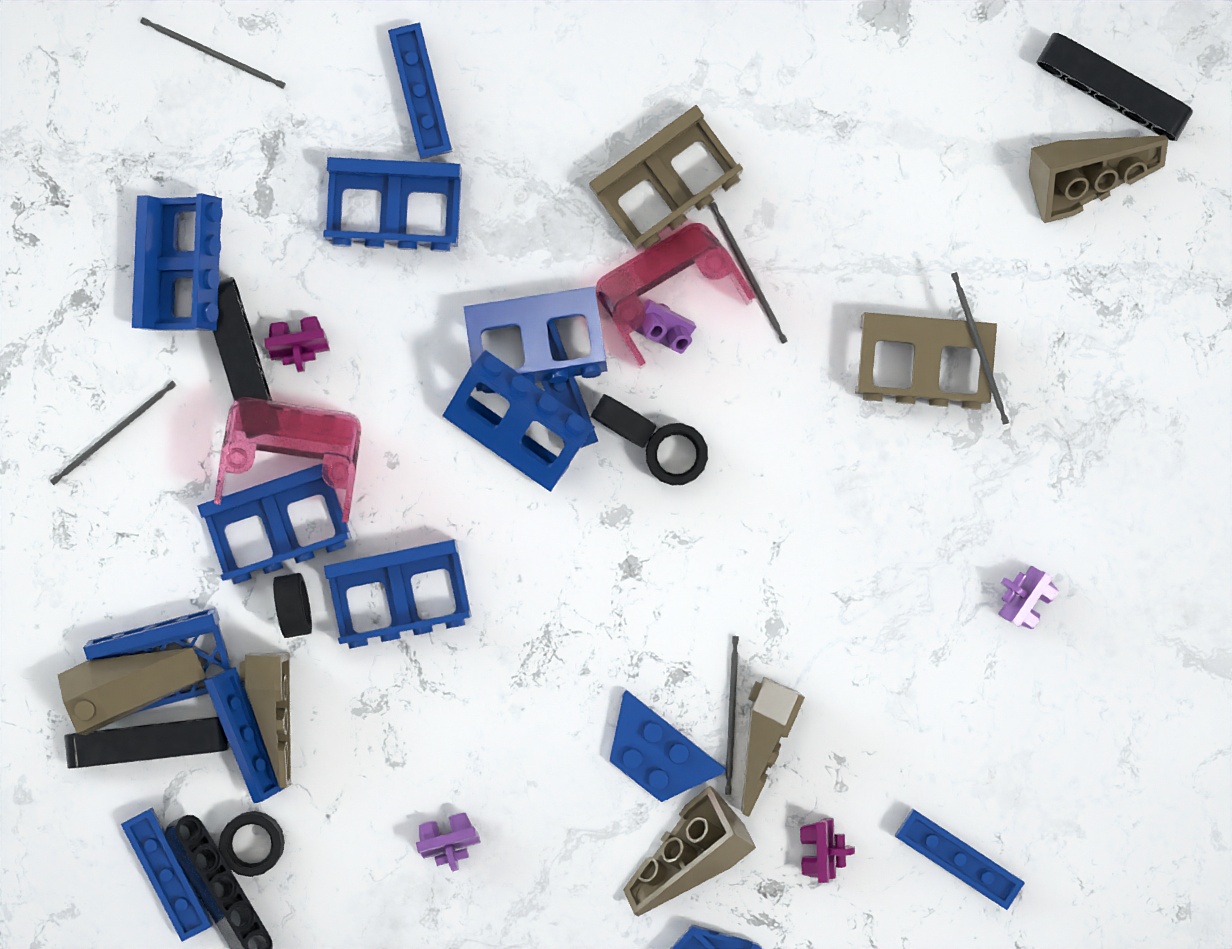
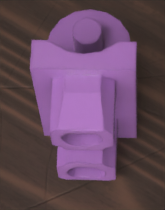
(666, 327)
(1023, 595)
(433, 843)

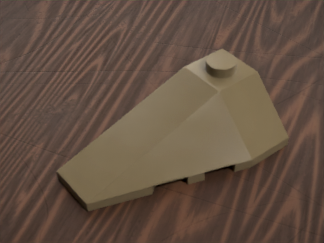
(1079, 171)
(118, 686)
(269, 694)
(770, 718)
(697, 849)

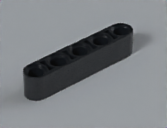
(1114, 86)
(238, 345)
(145, 742)
(204, 880)

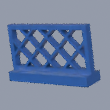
(163, 633)

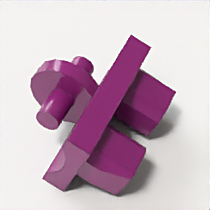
(299, 346)
(828, 846)

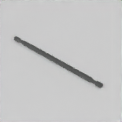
(211, 52)
(748, 272)
(980, 349)
(113, 432)
(731, 720)

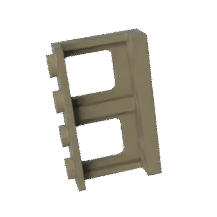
(653, 163)
(928, 339)

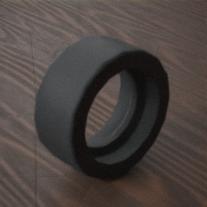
(623, 420)
(683, 430)
(292, 605)
(277, 843)

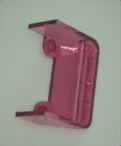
(621, 287)
(293, 431)

